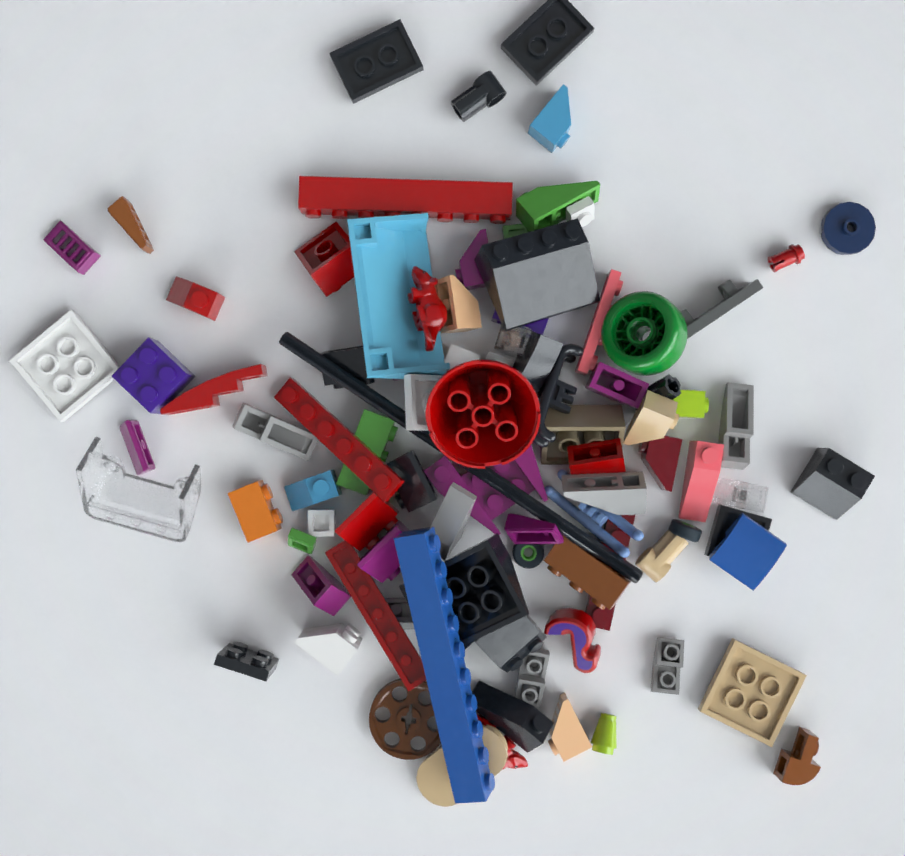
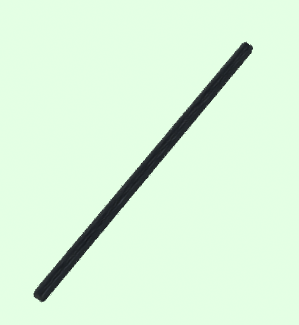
(486, 475)

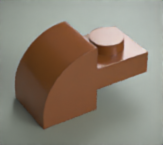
(797, 766)

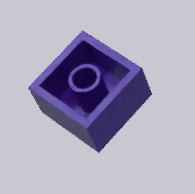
(153, 375)

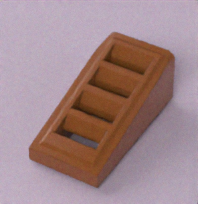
(128, 219)

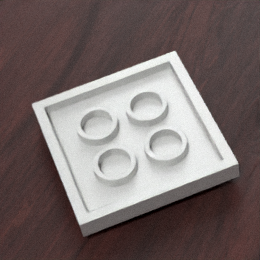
(66, 365)

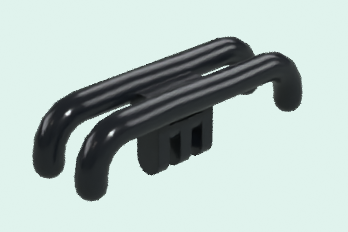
(554, 393)

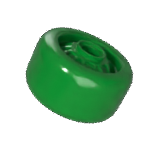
(630, 320)

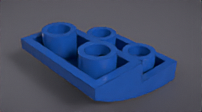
(748, 551)

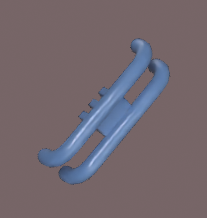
(594, 518)

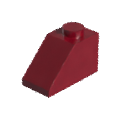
(661, 459)

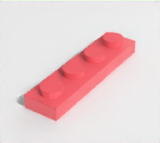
(611, 287)

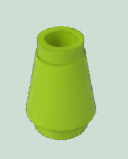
(604, 736)

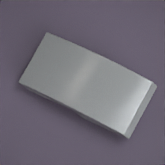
(667, 665)
(532, 677)

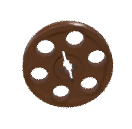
(397, 724)

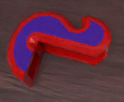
(581, 631)

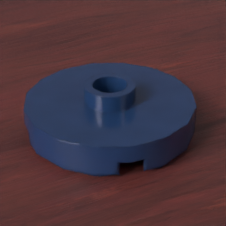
(835, 230)

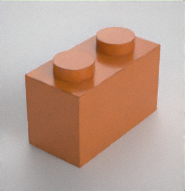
(256, 510)

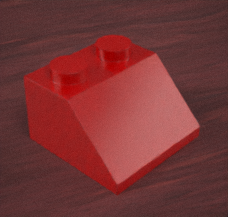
(328, 258)
(367, 521)

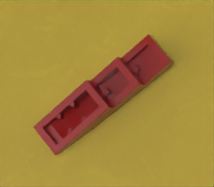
(207, 393)

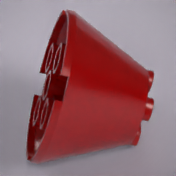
(482, 413)

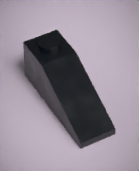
(512, 716)

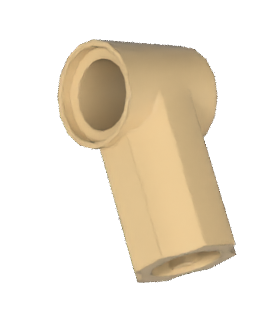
(657, 559)

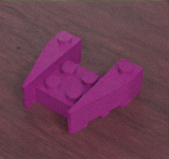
(489, 502)

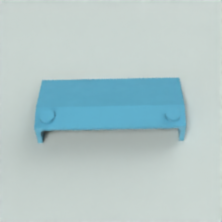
(383, 262)

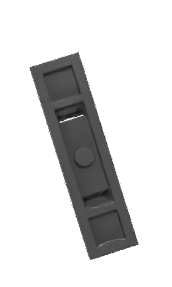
(732, 298)

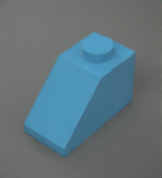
(553, 122)
(313, 490)

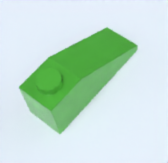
(548, 204)

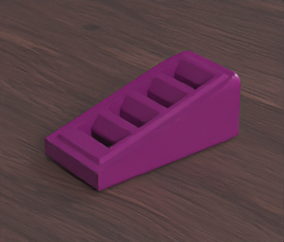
(87, 259)
(531, 531)

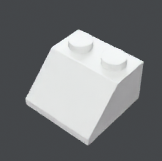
(330, 644)

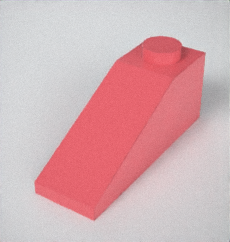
(700, 479)

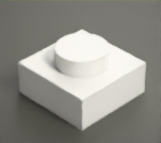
(582, 210)
(321, 522)

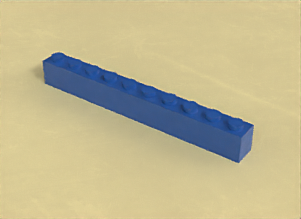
(444, 664)

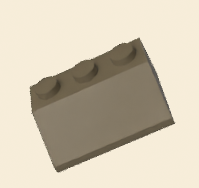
(581, 426)

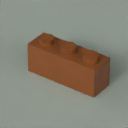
(587, 573)

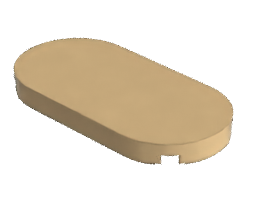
(433, 774)

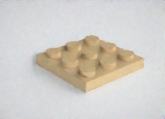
(752, 692)

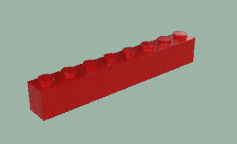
(393, 197)

